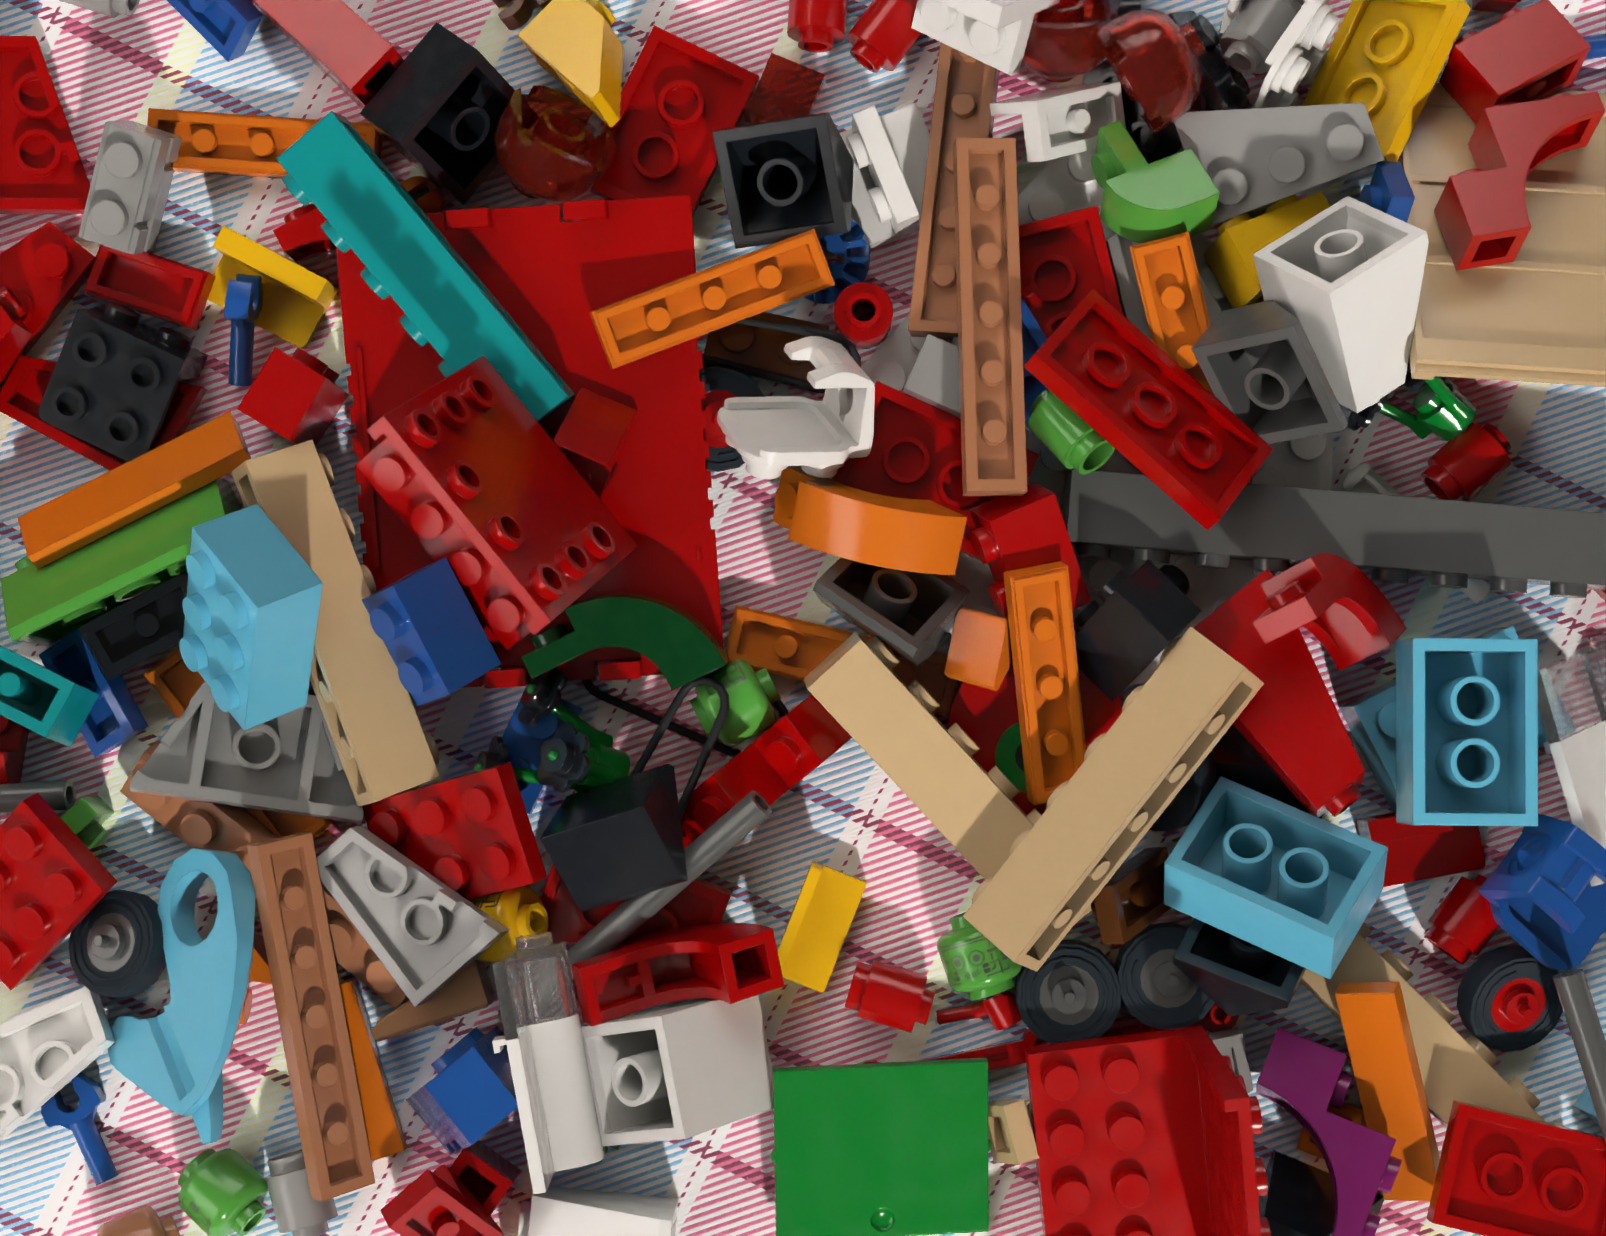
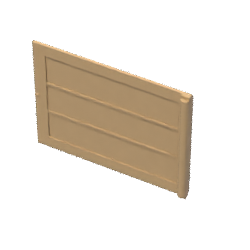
(1522, 317)

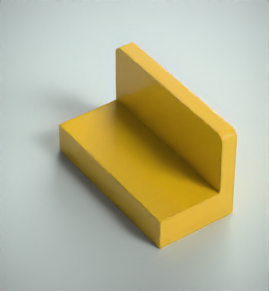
(292, 295)
(819, 925)

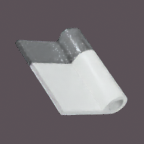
(1575, 726)
(546, 1058)

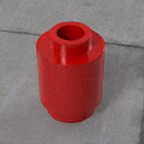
(817, 23)
(883, 34)
(863, 333)
(1467, 463)
(1462, 921)
(890, 995)

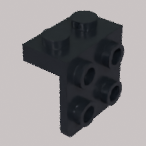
(1220, 90)
(117, 379)

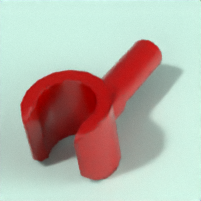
(999, 1007)

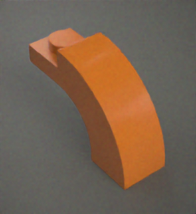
(868, 525)

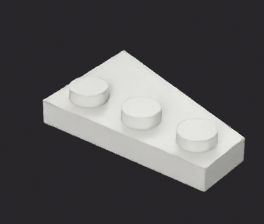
(46, 1051)

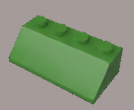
(93, 580)

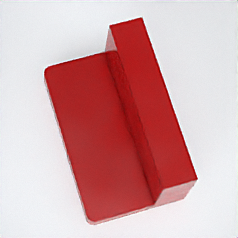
(1423, 850)

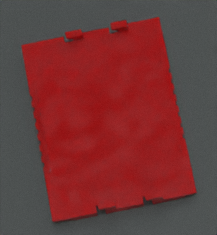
(549, 282)

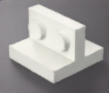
(983, 29)
(887, 171)

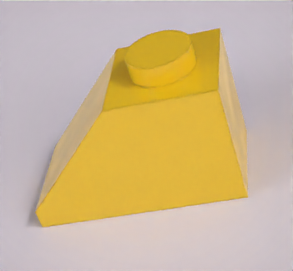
(580, 52)

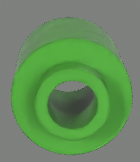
(1068, 435)

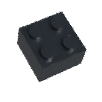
(443, 112)

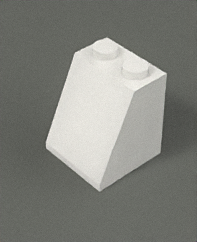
(1356, 292)
(678, 1070)
(596, 1213)

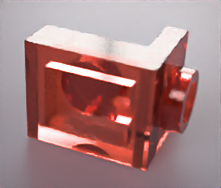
(783, 91)

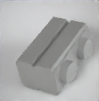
(129, 186)

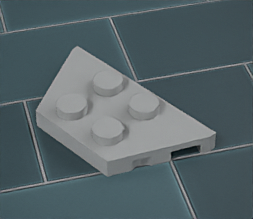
(270, 767)

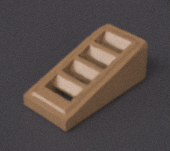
(464, 994)

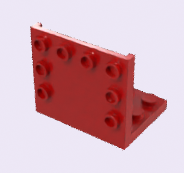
(494, 499)
(1145, 1137)

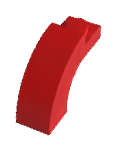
(1333, 604)
(677, 965)

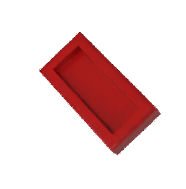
(151, 285)

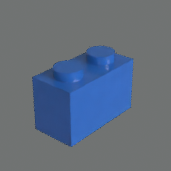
(431, 632)

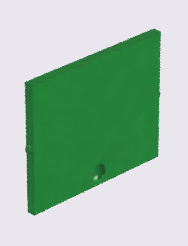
(881, 1148)

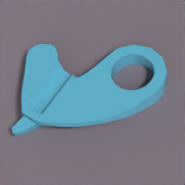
(185, 1047)

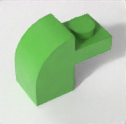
(1152, 198)

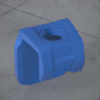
(1546, 894)

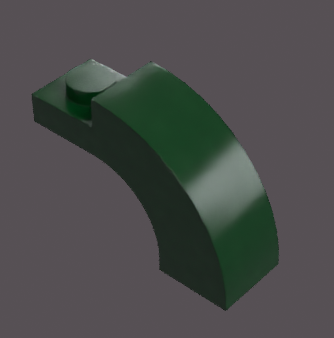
(633, 621)

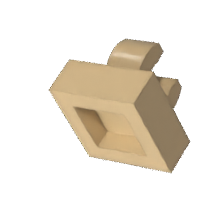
(1011, 1131)

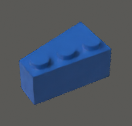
(468, 1093)

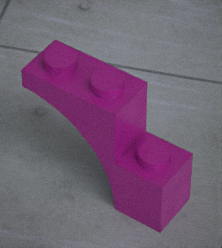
(1304, 1082)

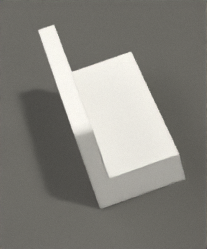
(1064, 117)

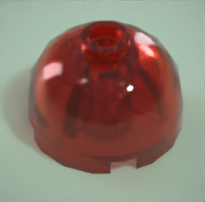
(1064, 39)
(1154, 63)
(551, 145)

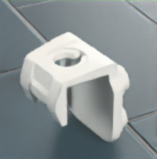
(1297, 52)
(802, 431)

